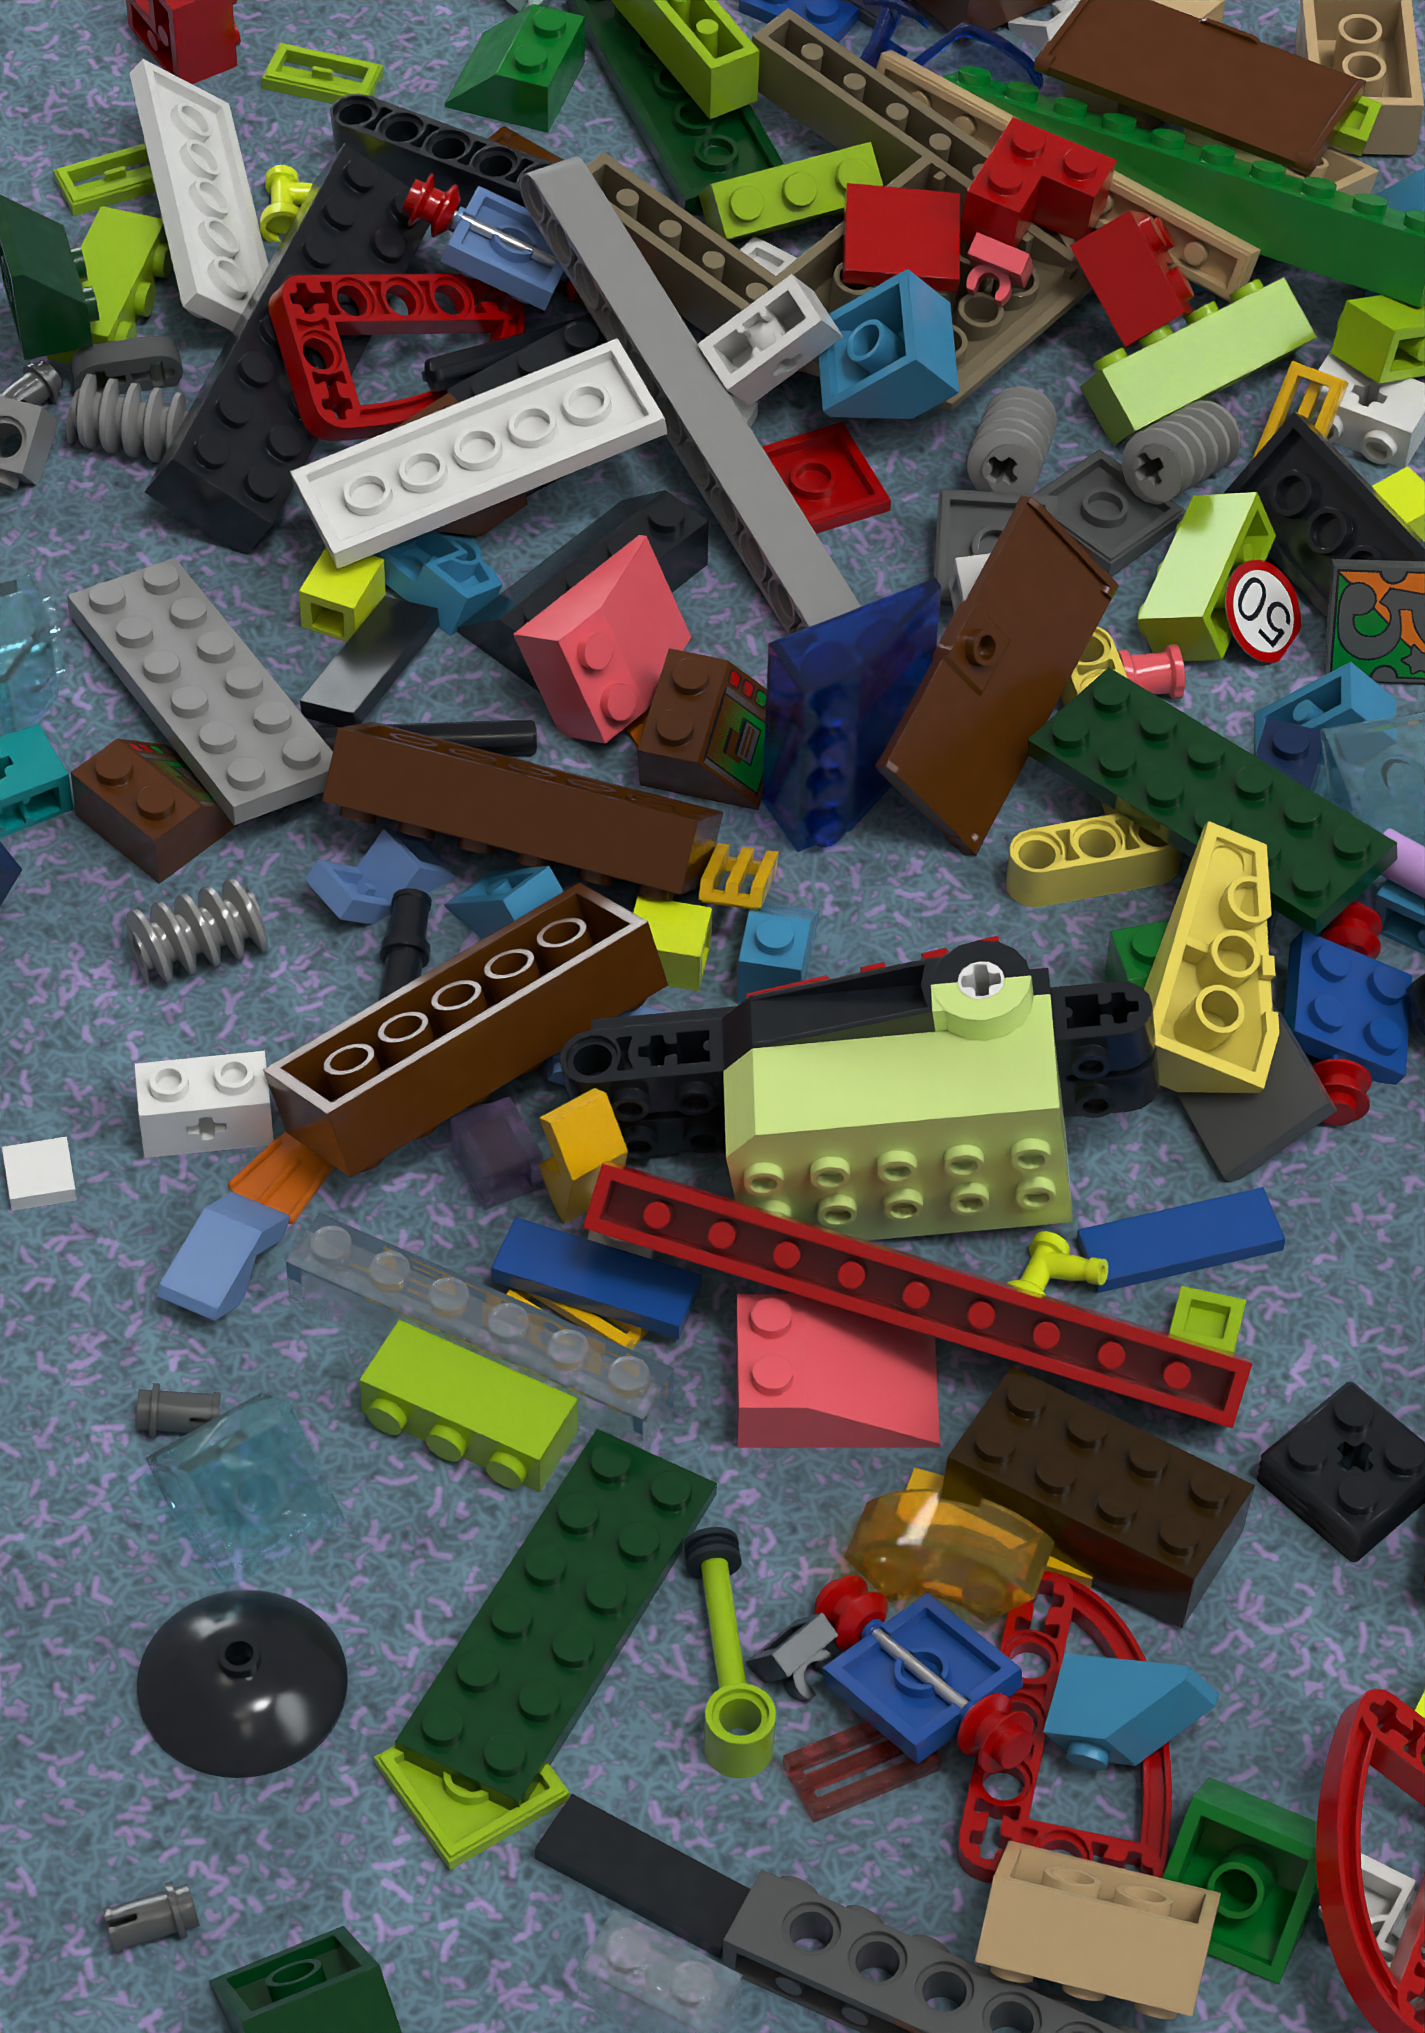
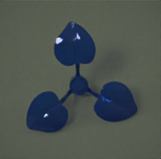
(885, 28)

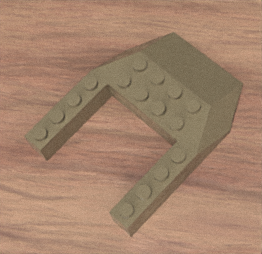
(913, 150)

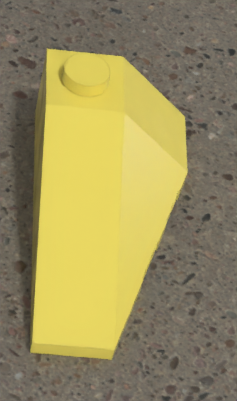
(1217, 972)

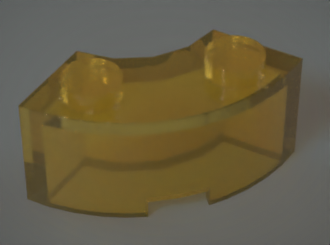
(952, 1550)

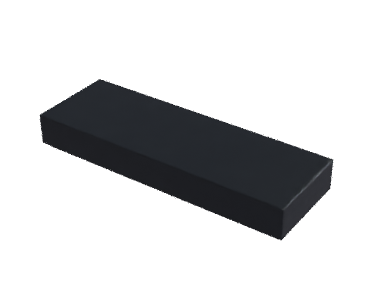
(369, 662)
(642, 1874)

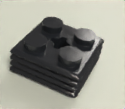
(1354, 1506)

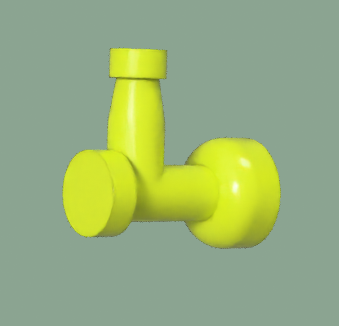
(286, 193)
(1053, 1260)

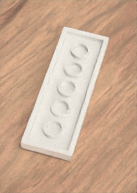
(200, 194)
(478, 453)

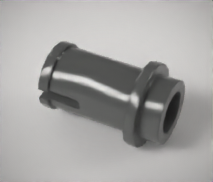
(36, 385)
(174, 1410)
(152, 1917)

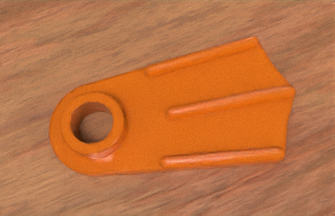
(283, 1176)

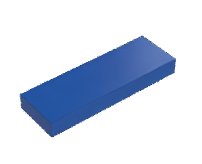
(1183, 1238)
(596, 1278)

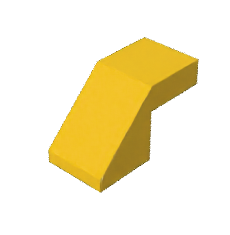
(581, 1139)

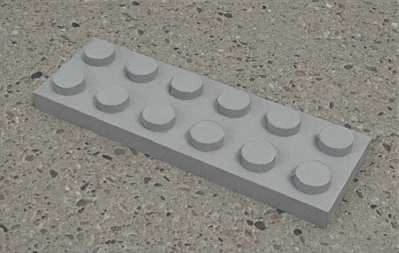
(204, 690)

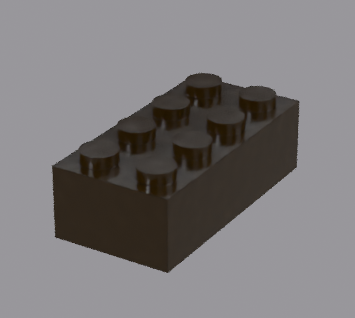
(1107, 1493)

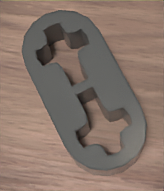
(130, 363)

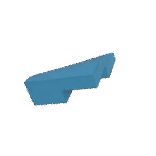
(450, 576)

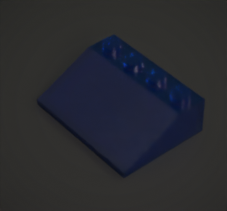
(835, 707)

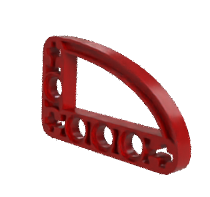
(327, 320)
(1098, 1619)
(1370, 1734)

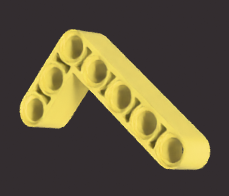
(1093, 853)

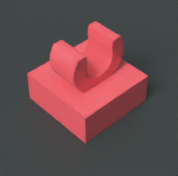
(999, 262)

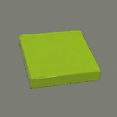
(459, 1820)

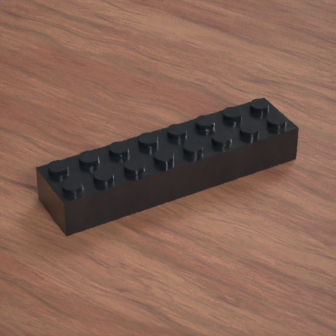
(244, 427)

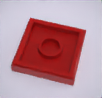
(901, 231)
(828, 477)

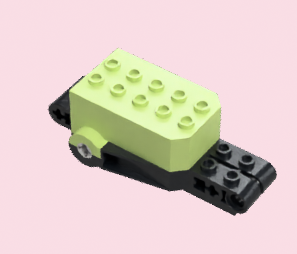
(884, 1092)

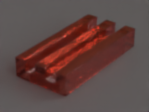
(861, 1790)

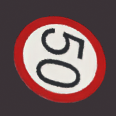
(1262, 610)

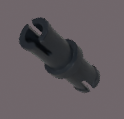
(405, 947)

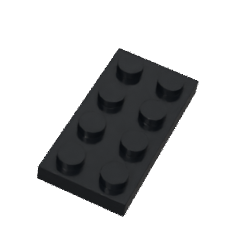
(1321, 509)

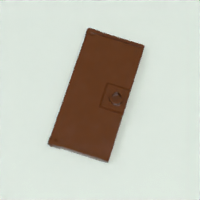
(1203, 78)
(997, 676)

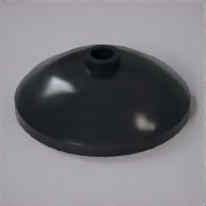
(250, 1714)

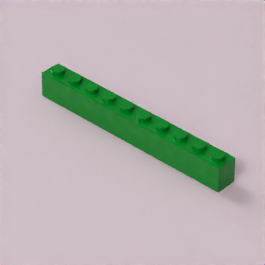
(1282, 215)

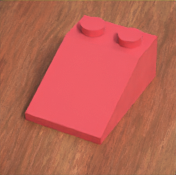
(605, 644)
(831, 1377)

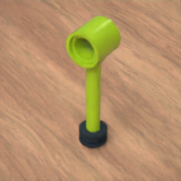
(714, 1556)

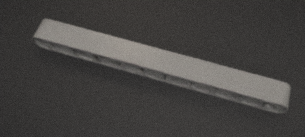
(697, 409)

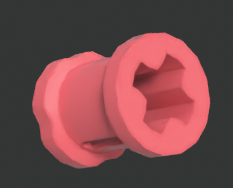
(1157, 671)

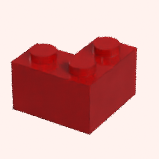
(187, 35)
(1037, 181)
(1132, 277)

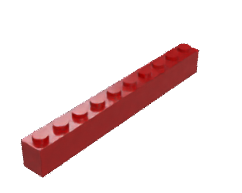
(918, 1293)

